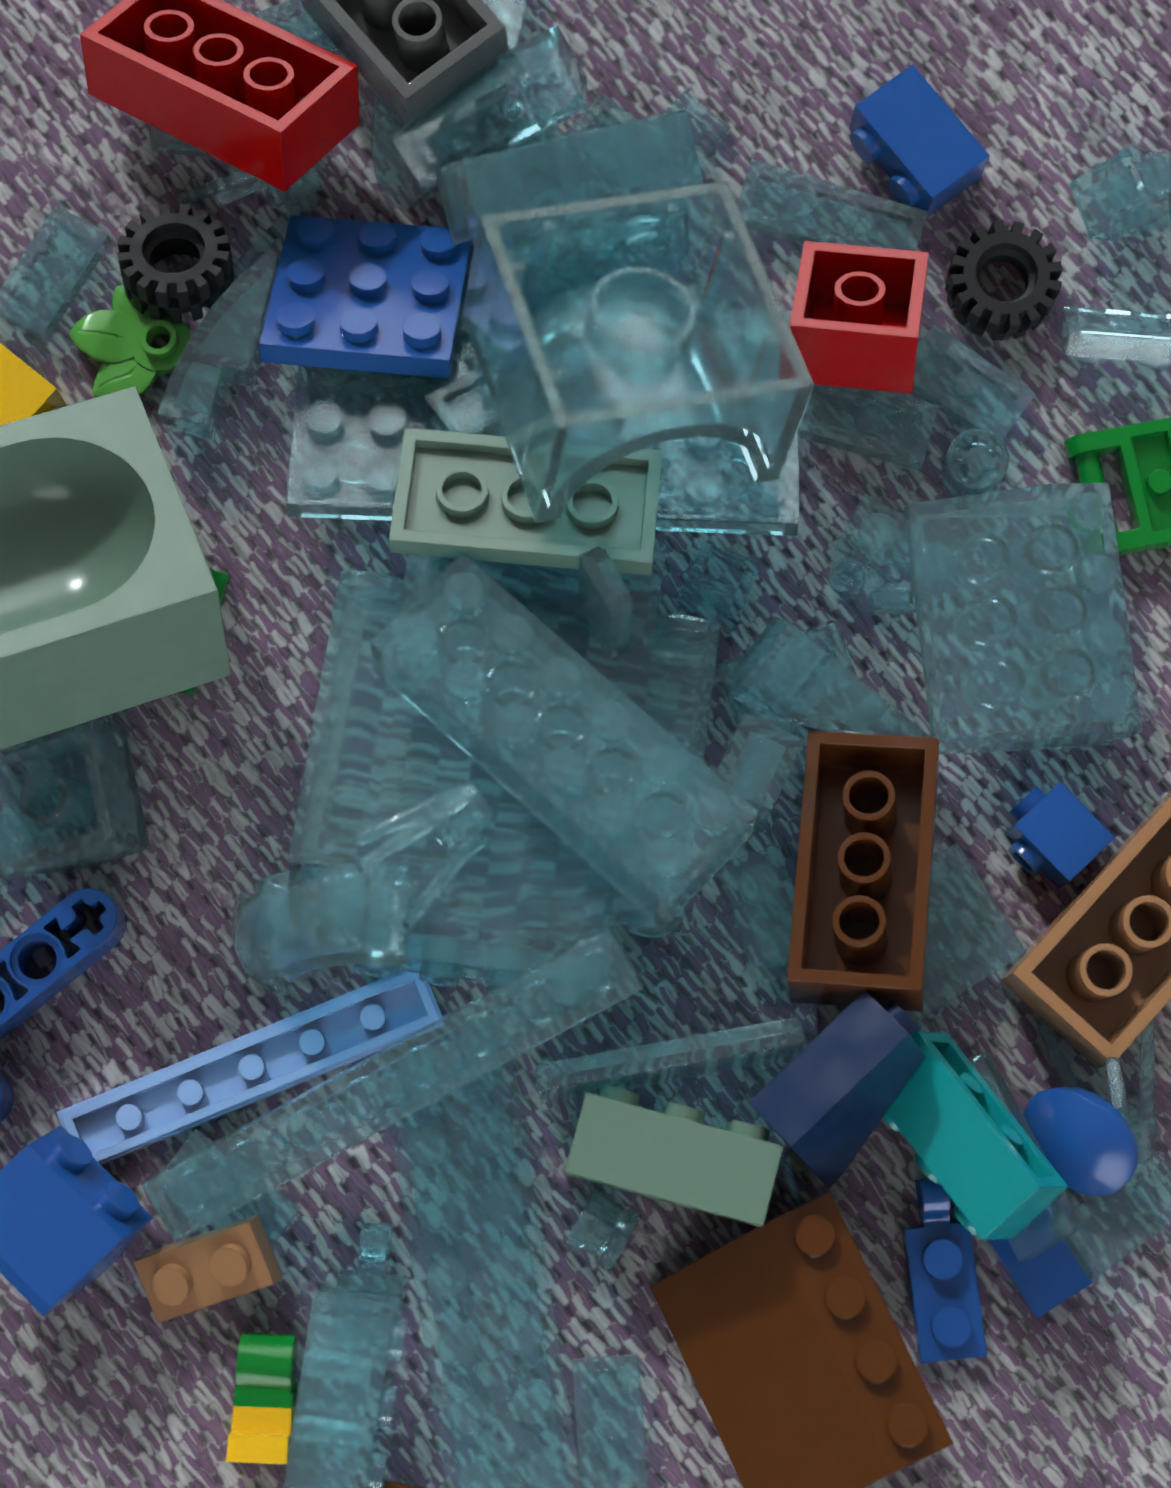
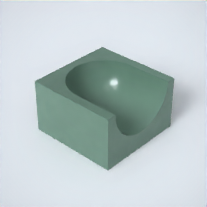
(97, 571)

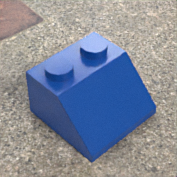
(62, 1219)

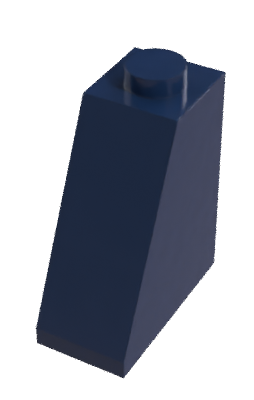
(842, 1085)

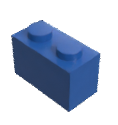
(916, 142)

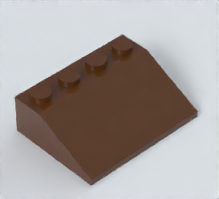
(800, 1357)

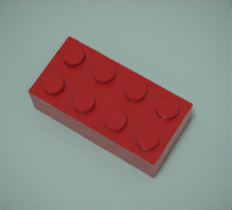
(223, 83)

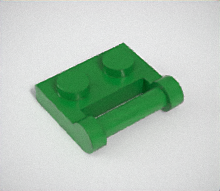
(1145, 472)

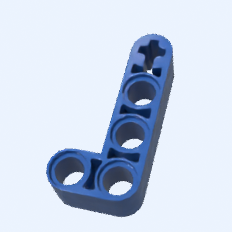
(25, 994)

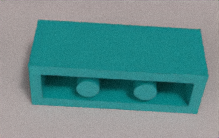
(972, 1143)

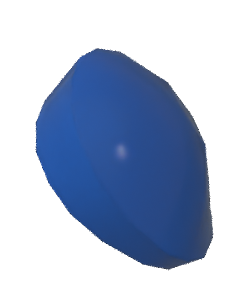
(1083, 1139)

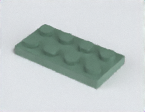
(467, 498)

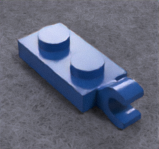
(942, 1281)

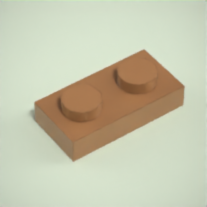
(208, 1268)

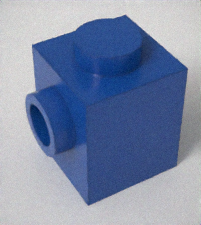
(1055, 834)

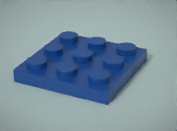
(366, 297)

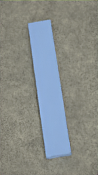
(251, 1067)

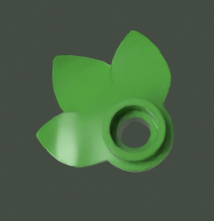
(123, 345)

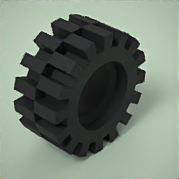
(169, 236)
(1010, 247)

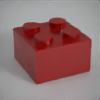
(859, 315)

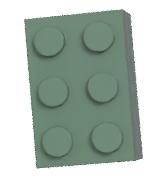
(674, 1156)

